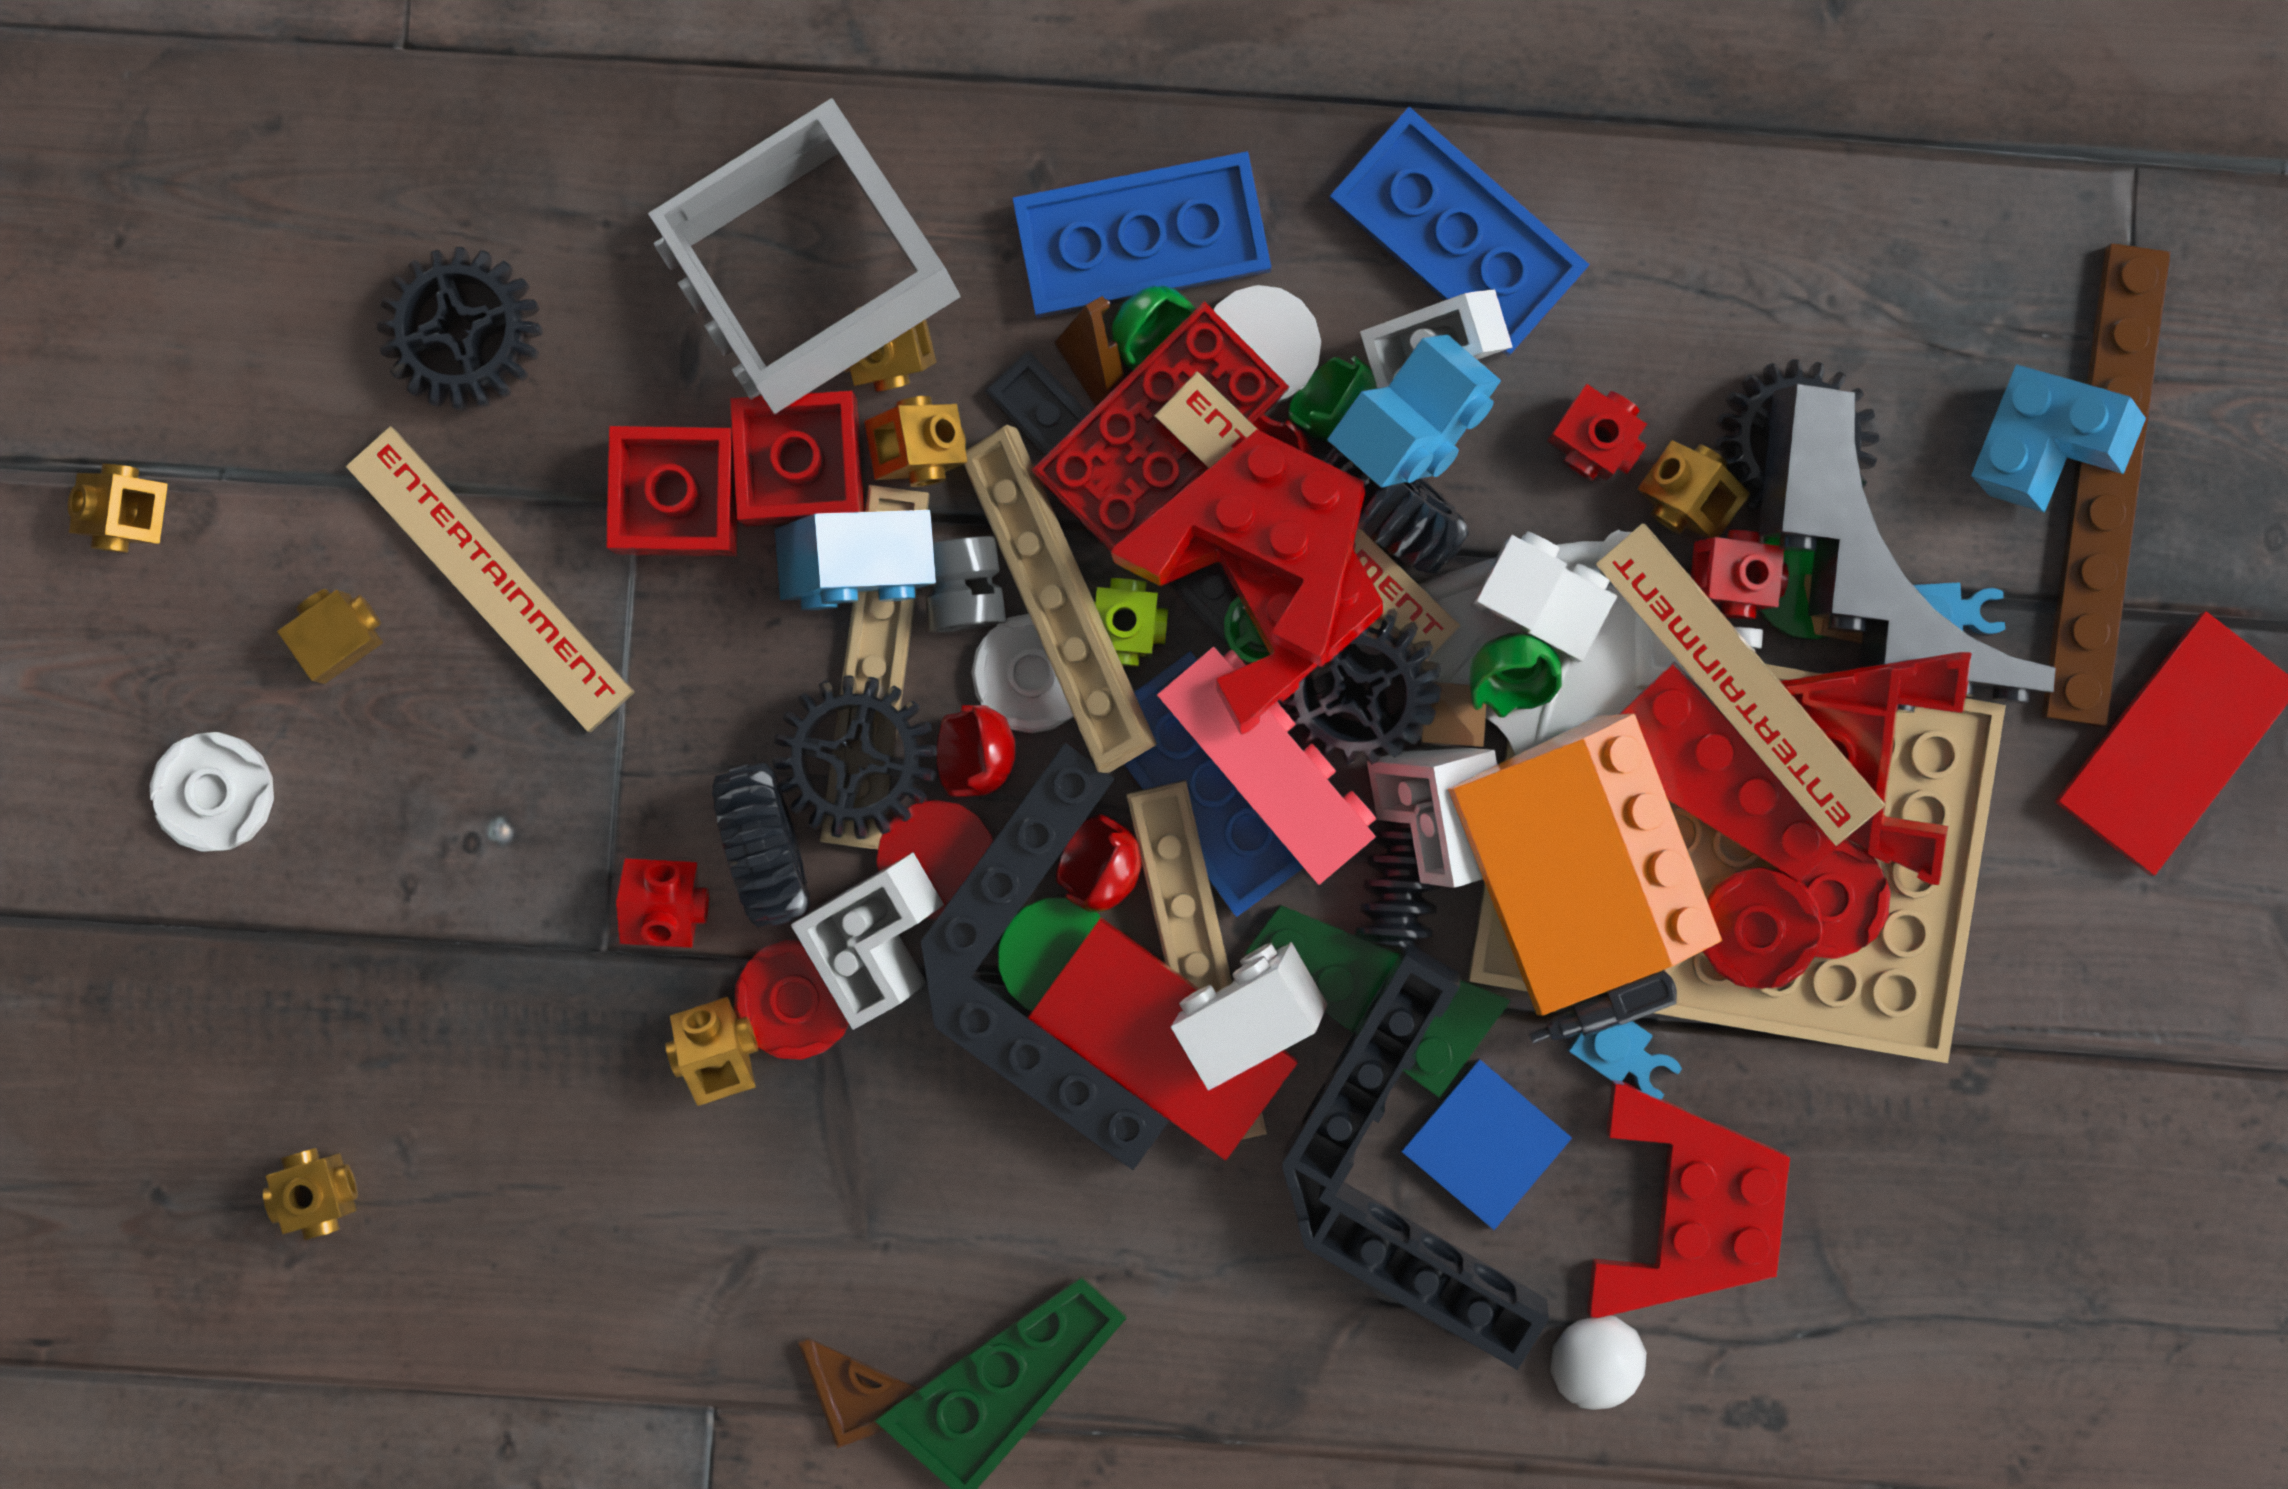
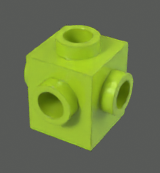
(1150, 622)

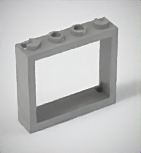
(752, 180)

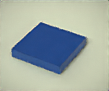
(1486, 1144)

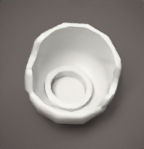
(1598, 1362)

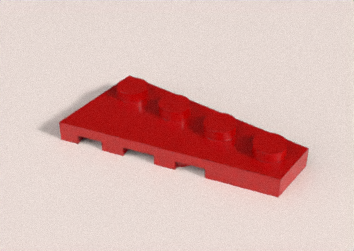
(1721, 778)

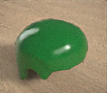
(1147, 321)
(1329, 396)
(1514, 674)

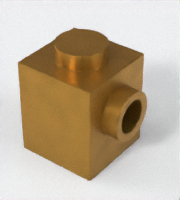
(331, 633)

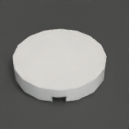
(1277, 330)
(1018, 679)
(211, 792)

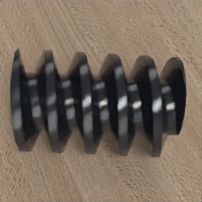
(1398, 892)

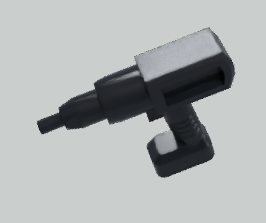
(1612, 1008)

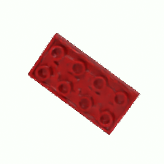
(1122, 458)
(2177, 744)
(1118, 1013)

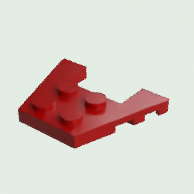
(1274, 512)
(1266, 596)
(1860, 717)
(1716, 1213)

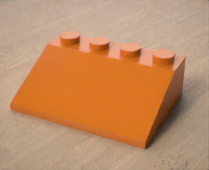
(1585, 863)

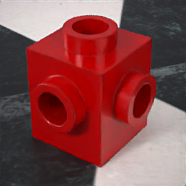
(1578, 440)
(1740, 573)
(660, 903)

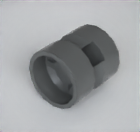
(964, 586)

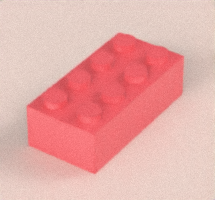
(1272, 771)

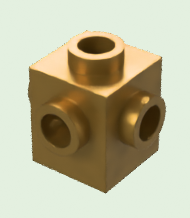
(893, 362)
(916, 441)
(1682, 484)
(116, 508)
(712, 1051)
(331, 1187)

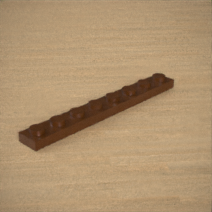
(2103, 499)

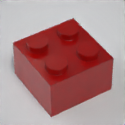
(796, 459)
(671, 491)

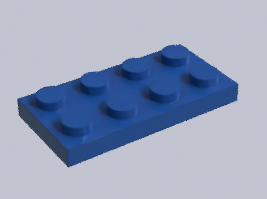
(1456, 225)
(1142, 230)
(1237, 845)

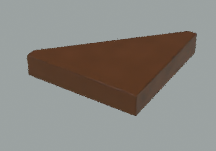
(1089, 354)
(850, 1391)

